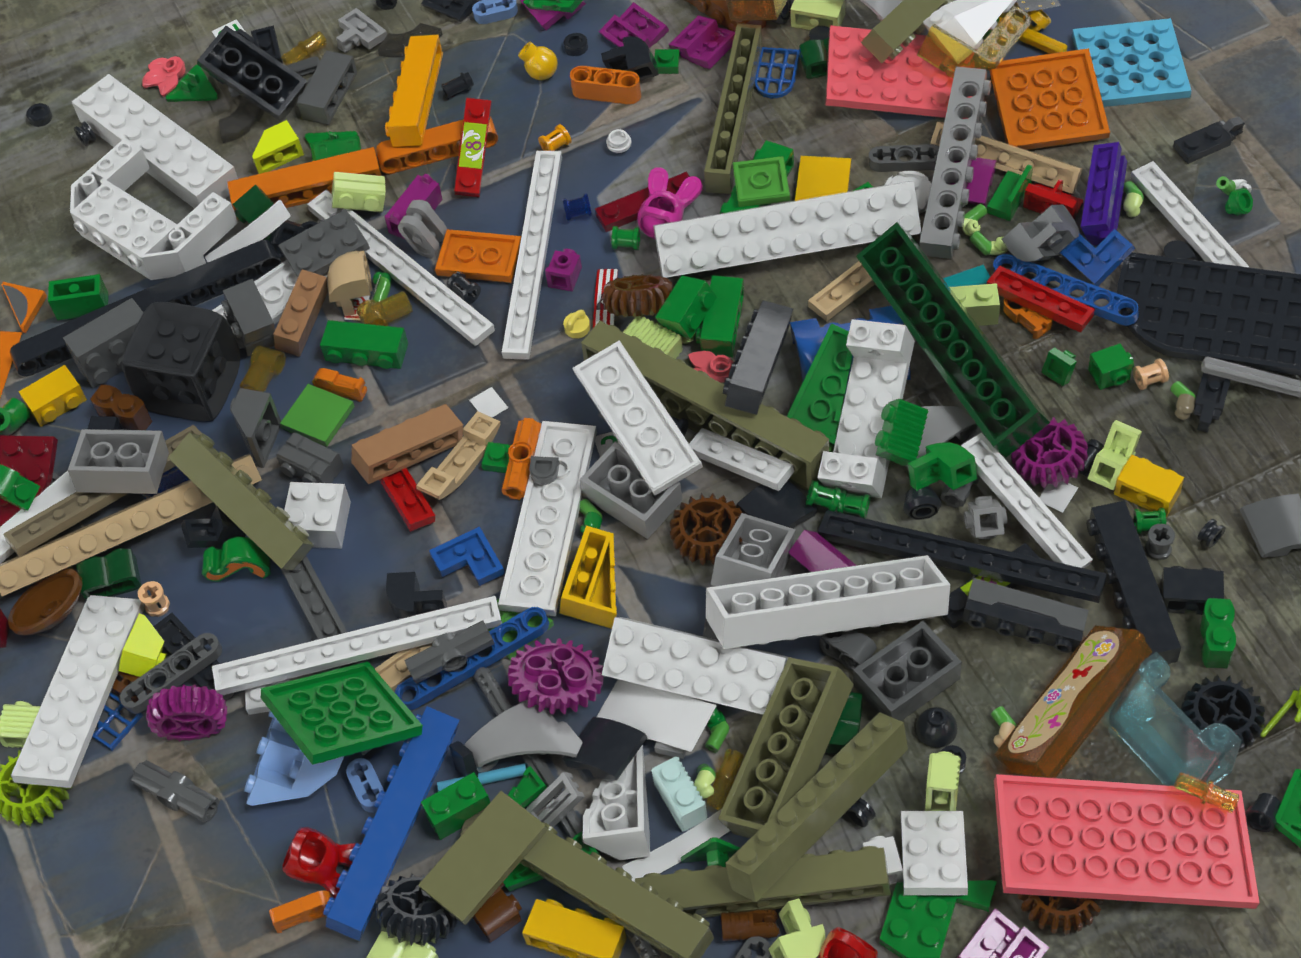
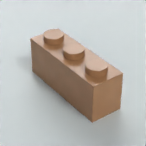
(300, 313)

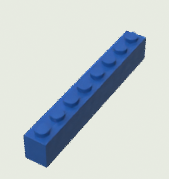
(391, 825)

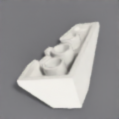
(969, 18)
(619, 814)

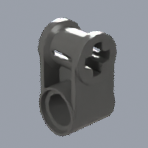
(847, 647)

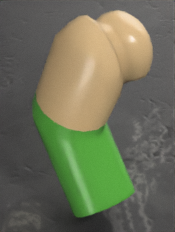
(1005, 723)

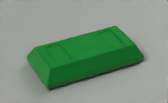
(334, 147)

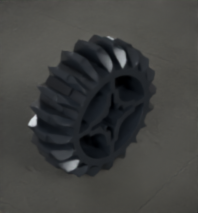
(1216, 697)
(411, 913)

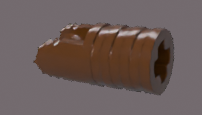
(749, 924)

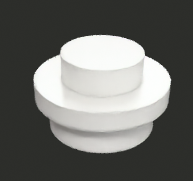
(618, 141)

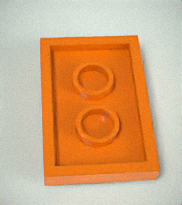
(479, 255)

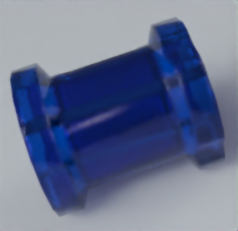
(577, 207)

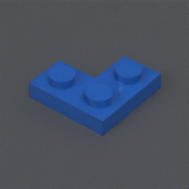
(1099, 261)
(469, 550)

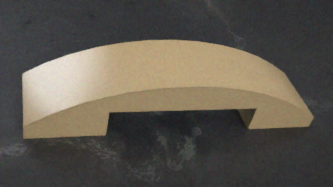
(462, 458)

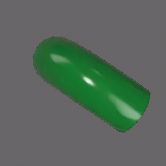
(13, 416)

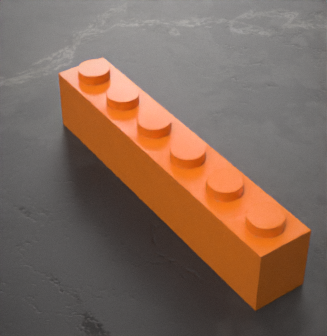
(305, 181)

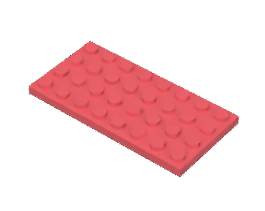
(1121, 843)

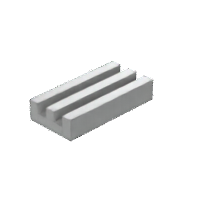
(558, 807)

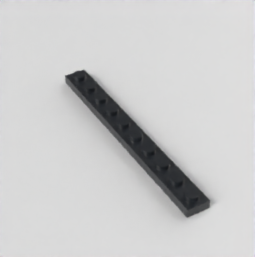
(964, 556)

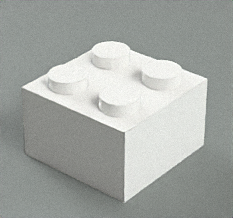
(320, 511)

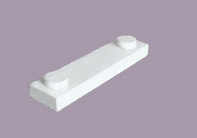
(741, 459)

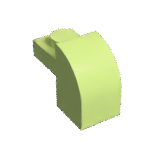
(1115, 454)
(801, 938)

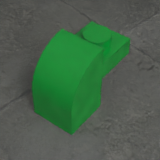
(943, 462)
(16, 488)

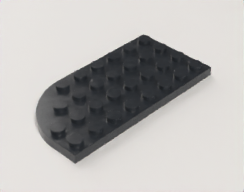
(1215, 311)

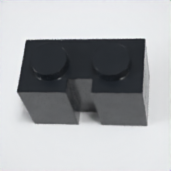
(1190, 588)

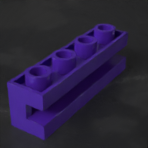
(1103, 192)

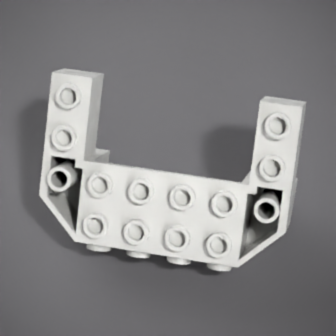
(136, 231)

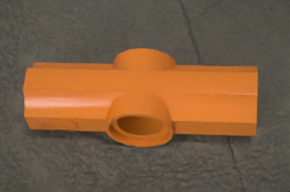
(522, 447)

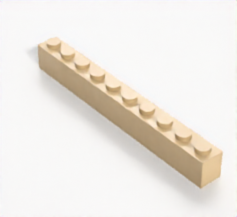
(109, 532)

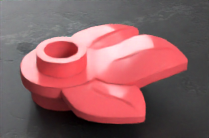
(164, 74)
(710, 364)

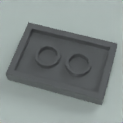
(323, 243)

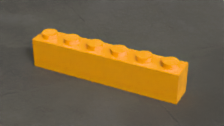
(414, 91)

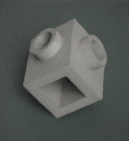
(989, 526)

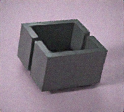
(248, 316)

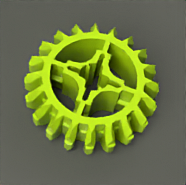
(36, 799)

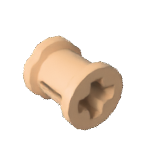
(1150, 374)
(150, 602)

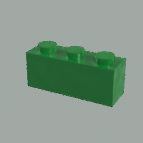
(723, 318)
(364, 344)

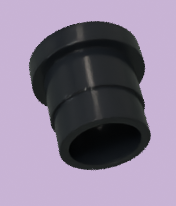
(1263, 812)

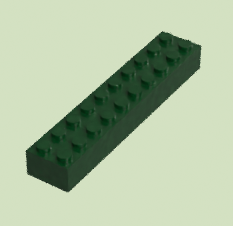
(952, 340)

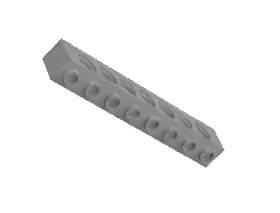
(965, 83)

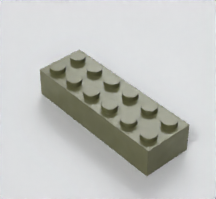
(786, 743)

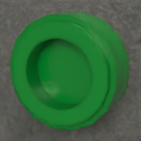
(1239, 202)

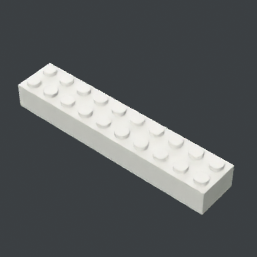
(785, 229)

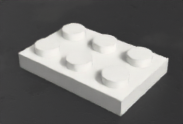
(933, 853)

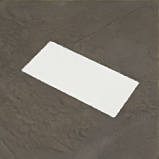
(658, 713)

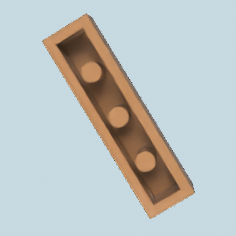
(406, 443)

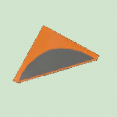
(24, 303)

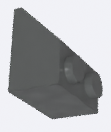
(257, 422)

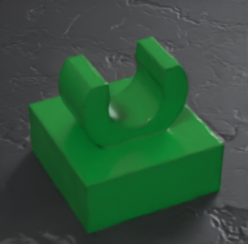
(1059, 366)

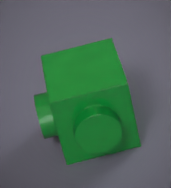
(1111, 366)

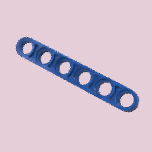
(1069, 284)
(500, 649)

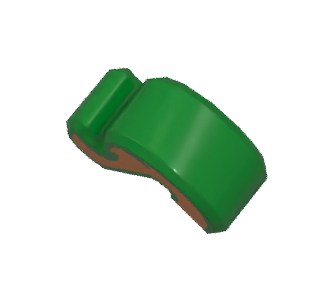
(234, 556)

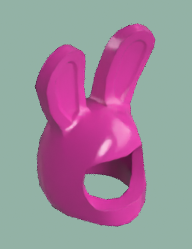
(663, 205)

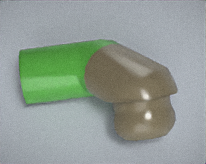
(1185, 402)

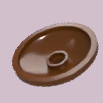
(46, 603)

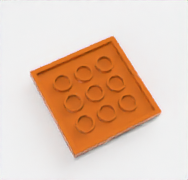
(1049, 100)

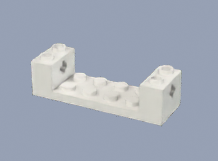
(876, 377)

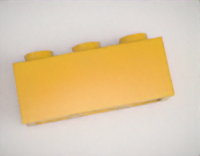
(572, 932)

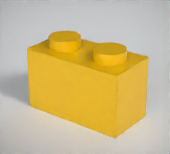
(52, 395)
(1148, 485)

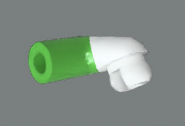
(1228, 186)

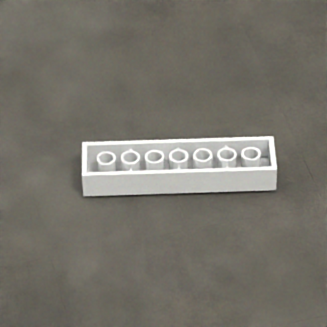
(171, 152)
(826, 601)

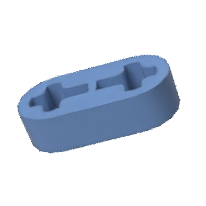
(494, 10)
(361, 787)

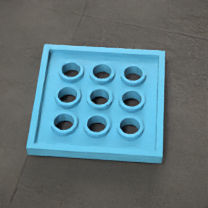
(1141, 52)

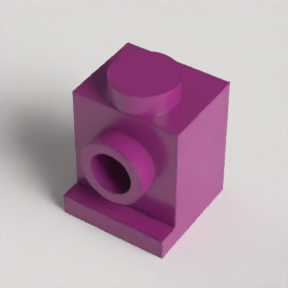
(565, 265)

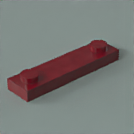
(626, 208)

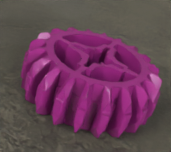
(1052, 459)
(186, 713)

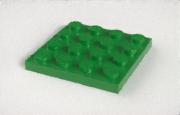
(340, 712)

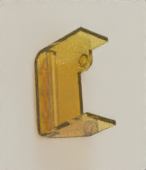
(949, 52)

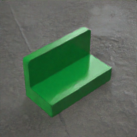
(1010, 194)

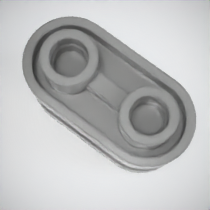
(422, 228)

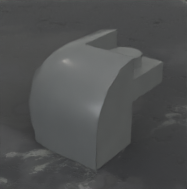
(1044, 236)

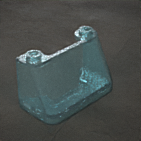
(1165, 735)

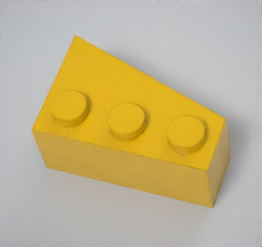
(591, 581)

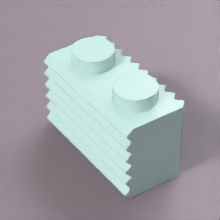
(679, 794)

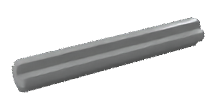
(1251, 376)

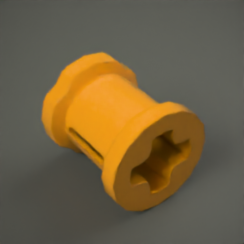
(555, 139)

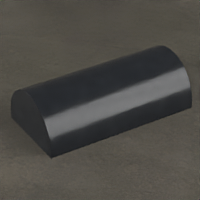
(252, 73)

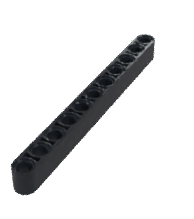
(186, 288)

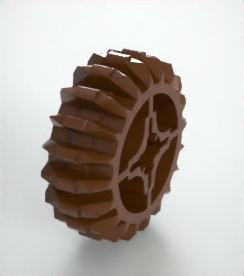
(636, 295)
(708, 518)
(1049, 914)

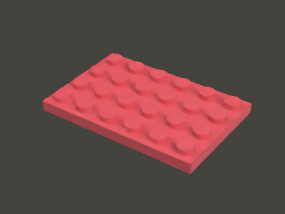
(895, 86)

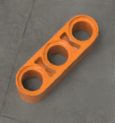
(605, 85)

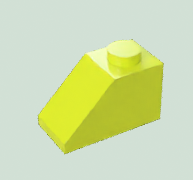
(276, 147)
(142, 648)

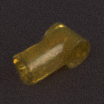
(385, 310)
(264, 364)

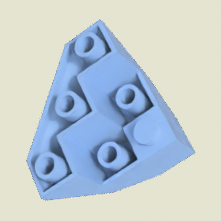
(284, 769)

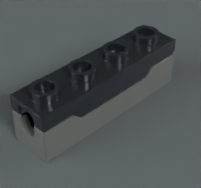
(1024, 616)

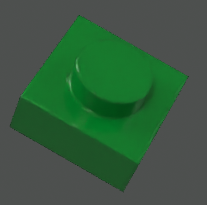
(667, 61)
(496, 457)

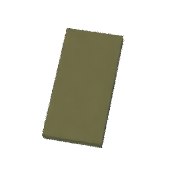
(483, 857)

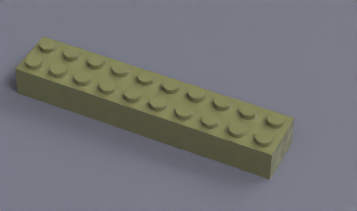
(700, 400)

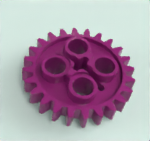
(555, 676)

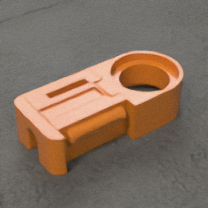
(1031, 320)
(340, 384)
(299, 910)

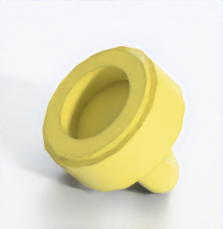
(577, 324)

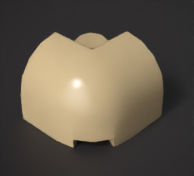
(349, 279)

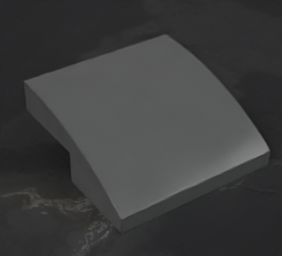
(1274, 524)

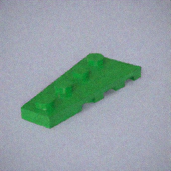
(824, 387)

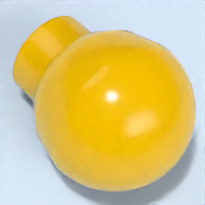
(538, 61)

